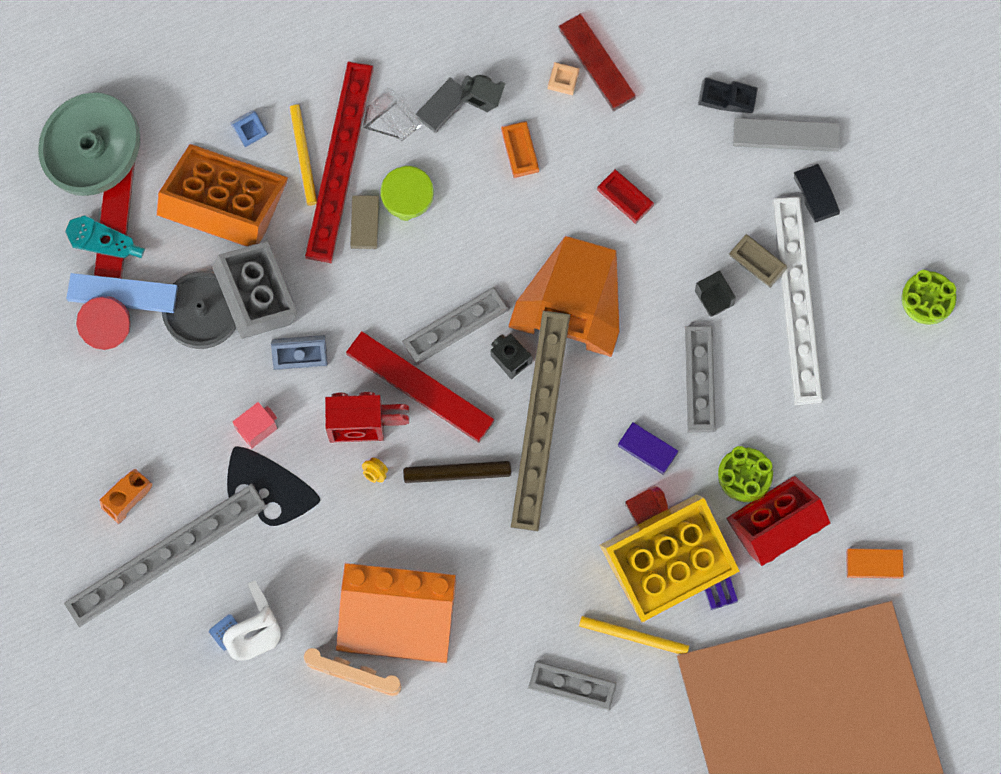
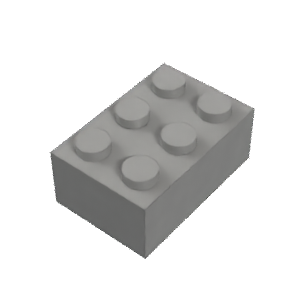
(254, 290)

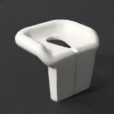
(248, 648)

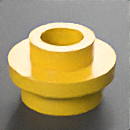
(374, 470)

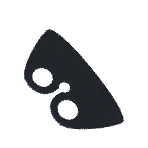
(283, 486)

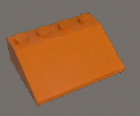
(221, 196)
(395, 613)

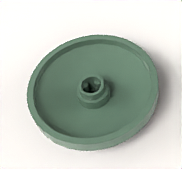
(89, 144)

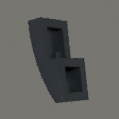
(728, 97)
(816, 193)

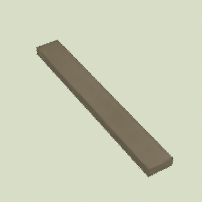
(540, 421)

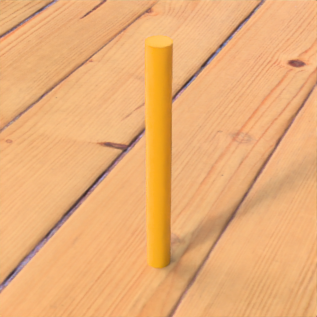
(303, 155)
(633, 635)

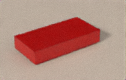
(625, 196)

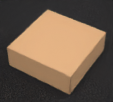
(563, 78)

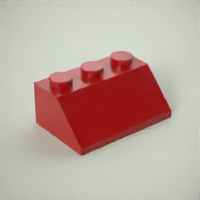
(779, 520)

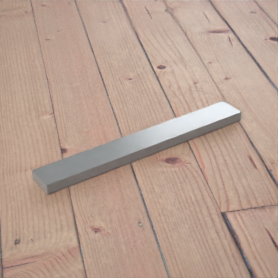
(165, 555)

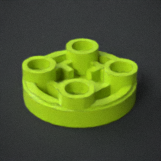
(407, 192)
(928, 297)
(745, 474)

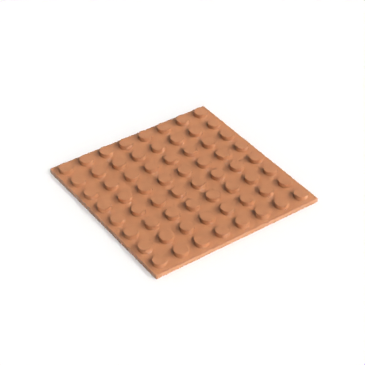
(812, 700)

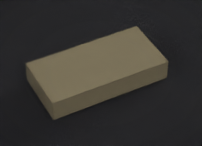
(364, 222)
(758, 260)

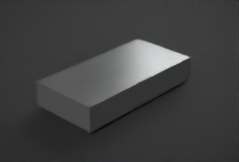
(441, 105)

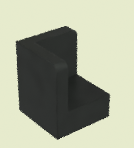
(715, 294)

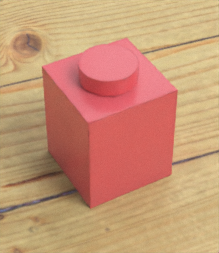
(255, 424)

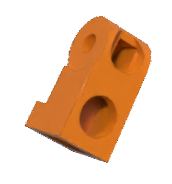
(125, 495)

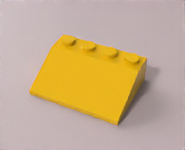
(670, 557)

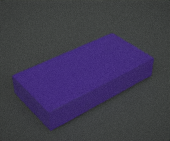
(648, 448)

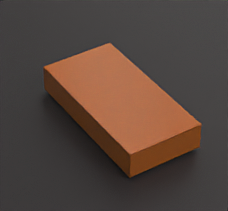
(520, 149)
(874, 563)

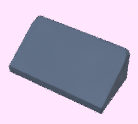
(299, 352)

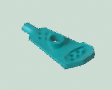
(93, 235)

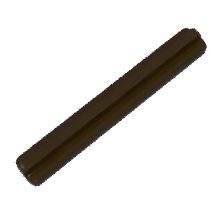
(457, 472)

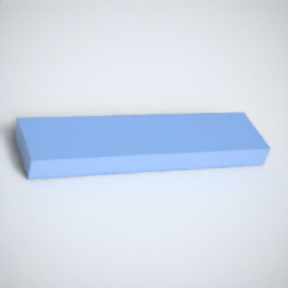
(131, 293)

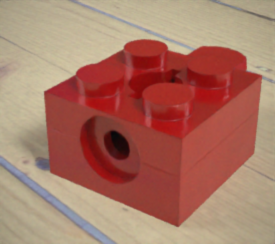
(361, 417)

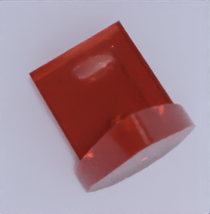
(647, 504)

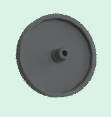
(200, 312)

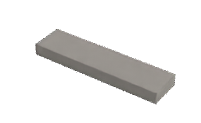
(786, 134)
(455, 325)
(700, 379)

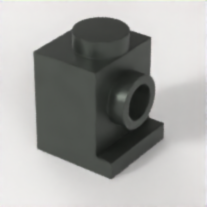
(481, 92)
(514, 363)

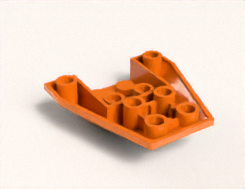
(577, 282)

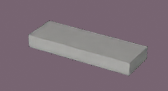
(572, 685)

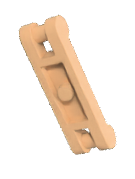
(364, 677)

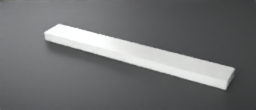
(797, 301)

